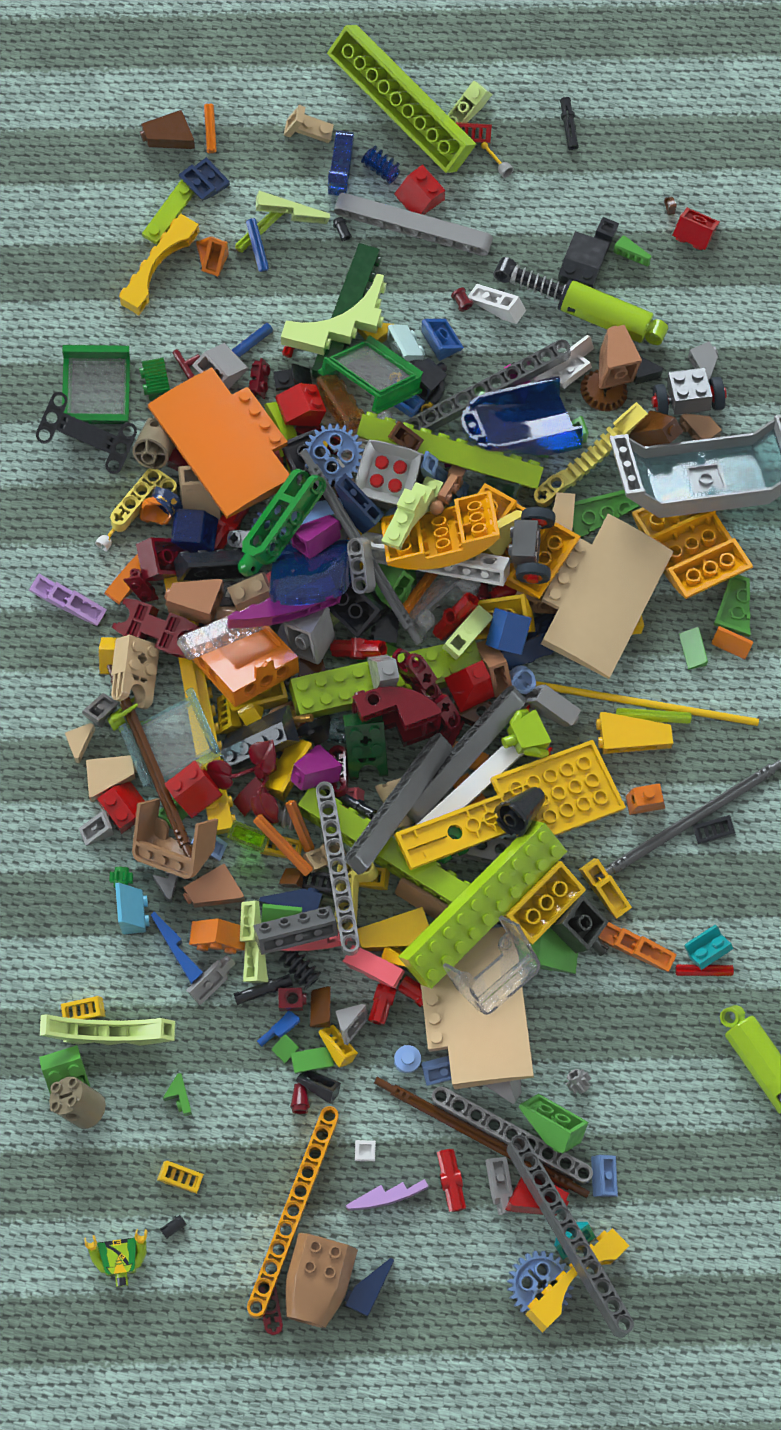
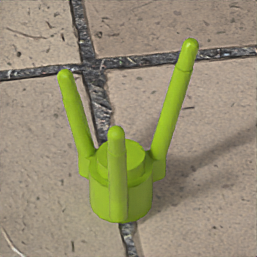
(116, 719)

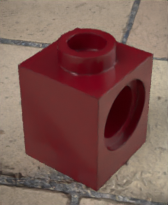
(284, 993)

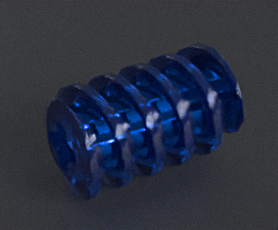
(381, 165)

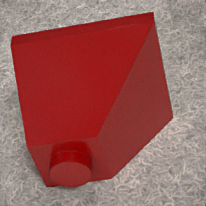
(470, 686)

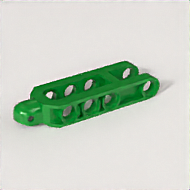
(291, 498)

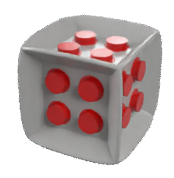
(387, 471)

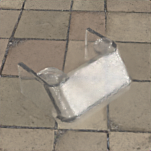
(501, 977)

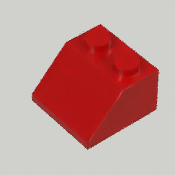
(420, 191)
(695, 229)
(301, 405)
(193, 789)
(121, 805)

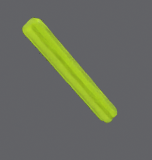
(263, 225)
(656, 715)

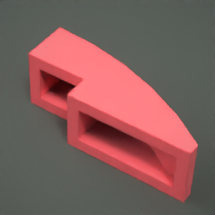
(374, 967)

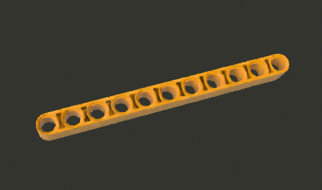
(293, 1221)

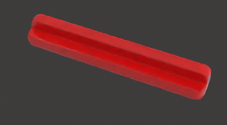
(710, 970)

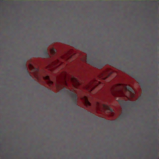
(144, 623)
(422, 679)

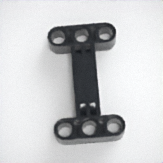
(85, 432)

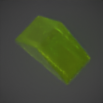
(247, 837)

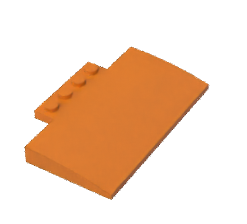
(223, 440)

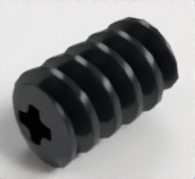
(300, 968)

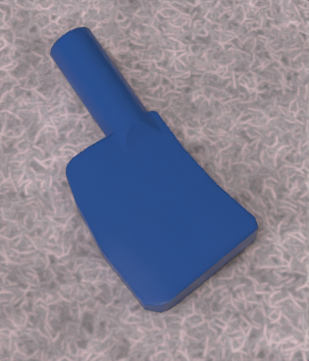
(283, 1026)

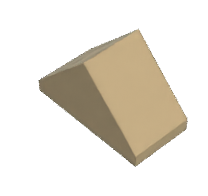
(79, 740)

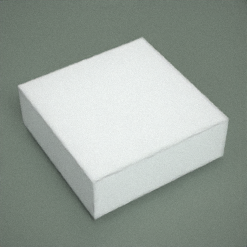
(365, 1150)

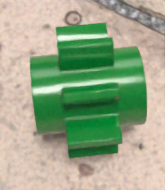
(121, 875)

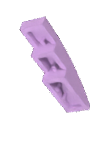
(67, 600)
(378, 1197)

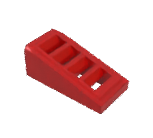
(476, 125)

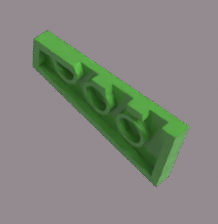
(591, 512)

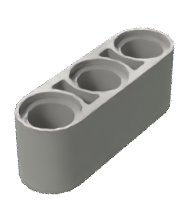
(358, 574)

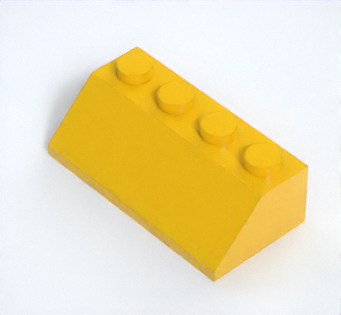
(546, 901)

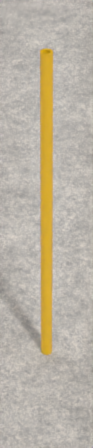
(651, 704)

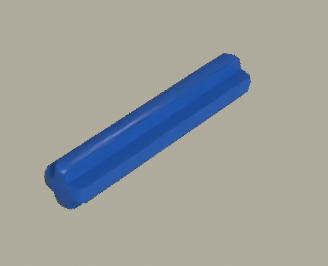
(257, 245)
(252, 340)

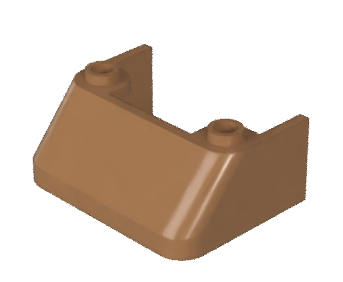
(162, 852)

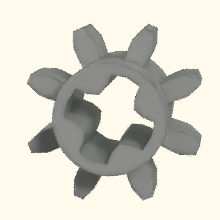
(578, 1081)

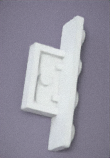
(574, 366)

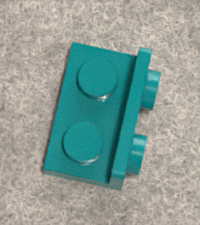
(708, 947)

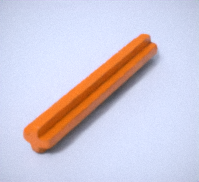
(419, 591)
(283, 845)

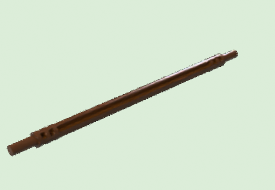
(155, 774)
(472, 1132)

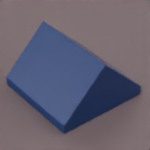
(440, 337)
(508, 631)

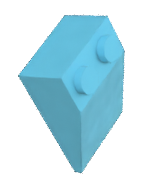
(131, 909)

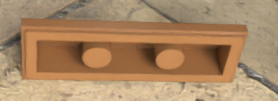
(420, 898)

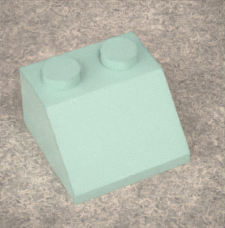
(404, 342)

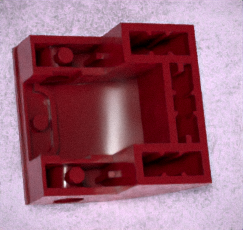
(403, 708)

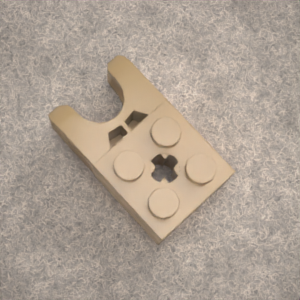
(135, 670)

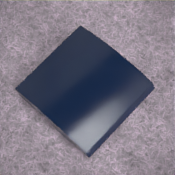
(204, 179)

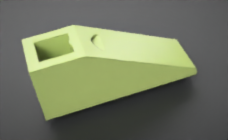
(470, 103)
(467, 632)

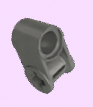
(236, 537)

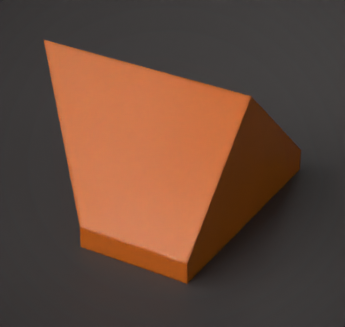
(212, 254)

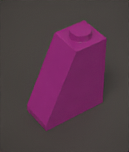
(316, 535)
(315, 768)

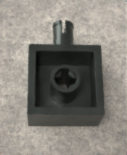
(581, 927)

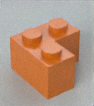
(216, 935)

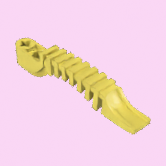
(588, 460)

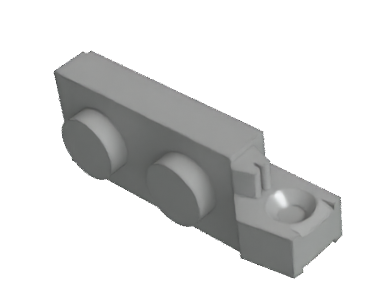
(211, 979)
(499, 1183)

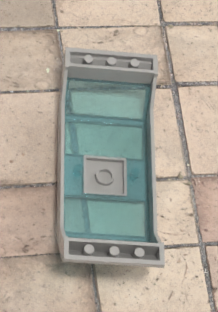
(702, 472)

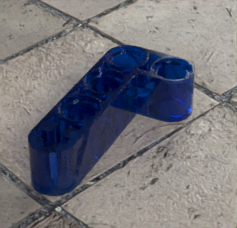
(341, 163)

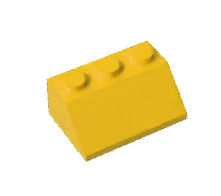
(516, 604)
(280, 781)

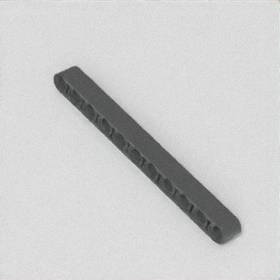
(486, 385)
(570, 1245)

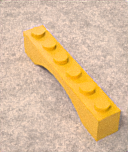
(180, 235)
(549, 1307)

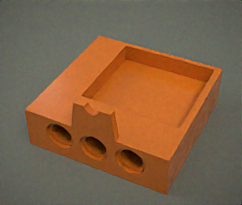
(249, 665)

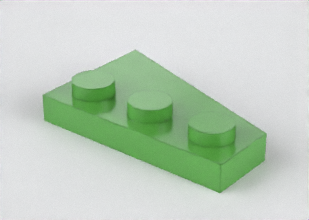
(735, 606)

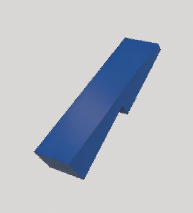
(190, 969)

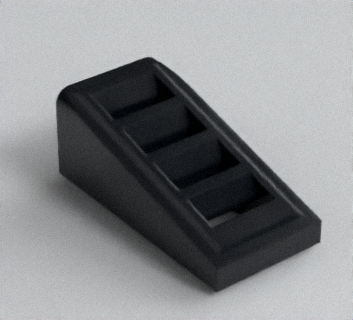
(712, 823)
(322, 876)
(320, 1085)

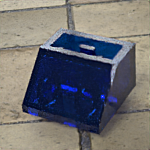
(194, 530)

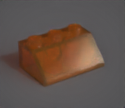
(339, 402)

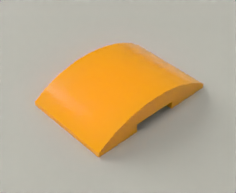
(449, 537)
(555, 544)
(700, 546)

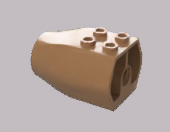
(317, 1279)

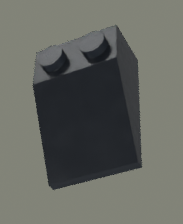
(583, 260)
(294, 458)

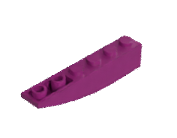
(272, 613)

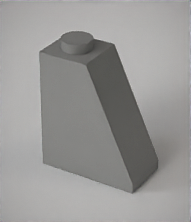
(383, 671)
(552, 705)

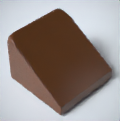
(291, 878)

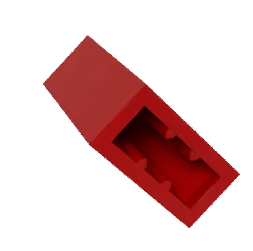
(523, 1201)

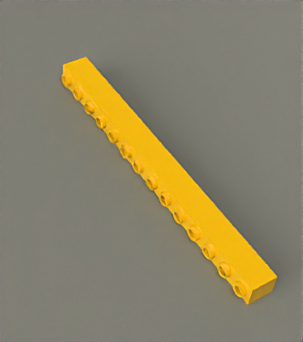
(194, 678)

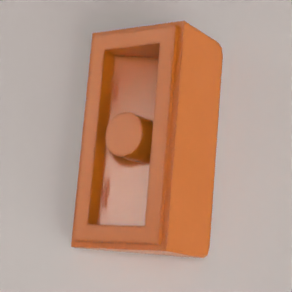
(732, 642)

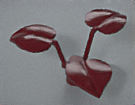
(264, 758)

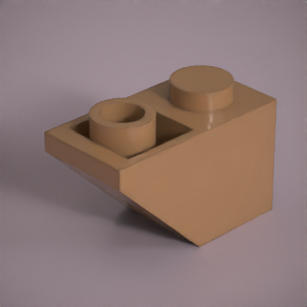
(699, 426)

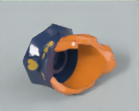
(160, 507)

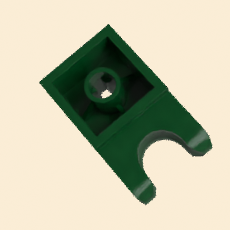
(365, 744)

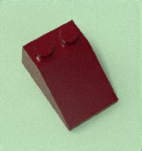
(157, 558)

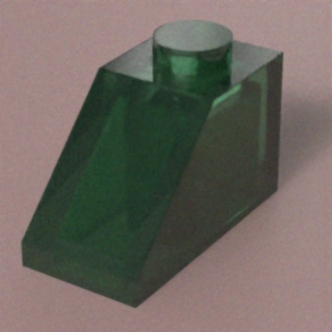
(504, 486)

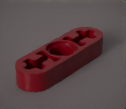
(344, 775)
(277, 1319)

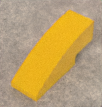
(605, 888)

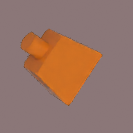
(646, 799)

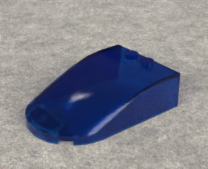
(522, 420)
(308, 581)

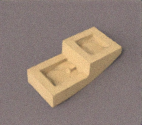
(317, 857)

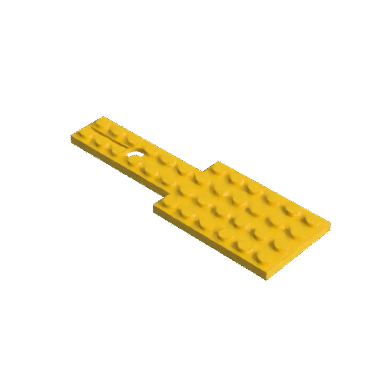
(575, 792)

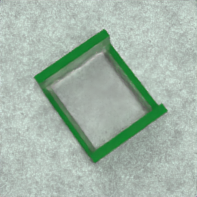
(377, 371)
(97, 383)

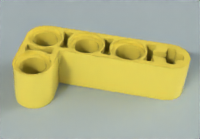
(135, 499)
(354, 880)

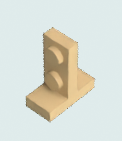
(308, 126)

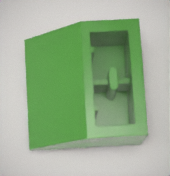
(62, 1065)

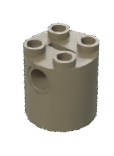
(152, 445)
(77, 1102)

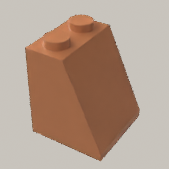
(617, 358)
(195, 599)

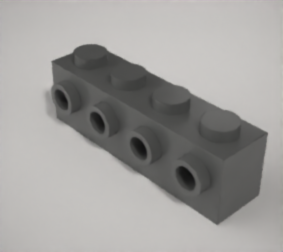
(295, 930)

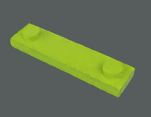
(169, 210)

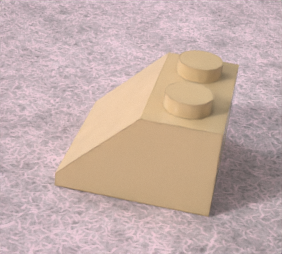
(250, 591)

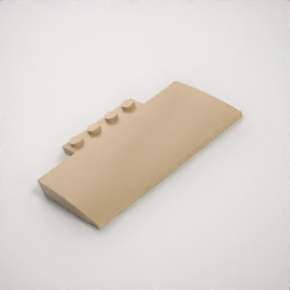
(603, 594)
(479, 1045)

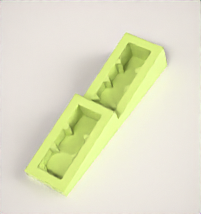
(299, 212)
(254, 963)

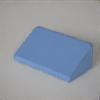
(436, 1070)
(604, 1176)

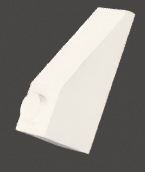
(499, 303)

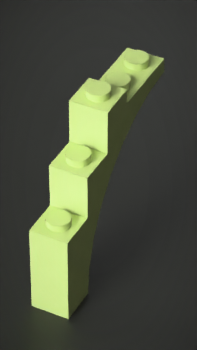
(317, 336)
(410, 509)
(107, 1032)

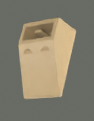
(194, 494)

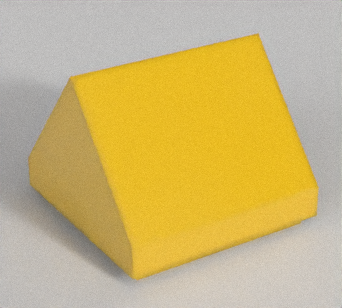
(250, 713)

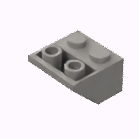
(224, 362)

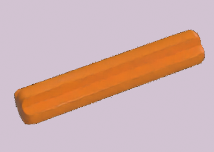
(210, 128)
(300, 826)

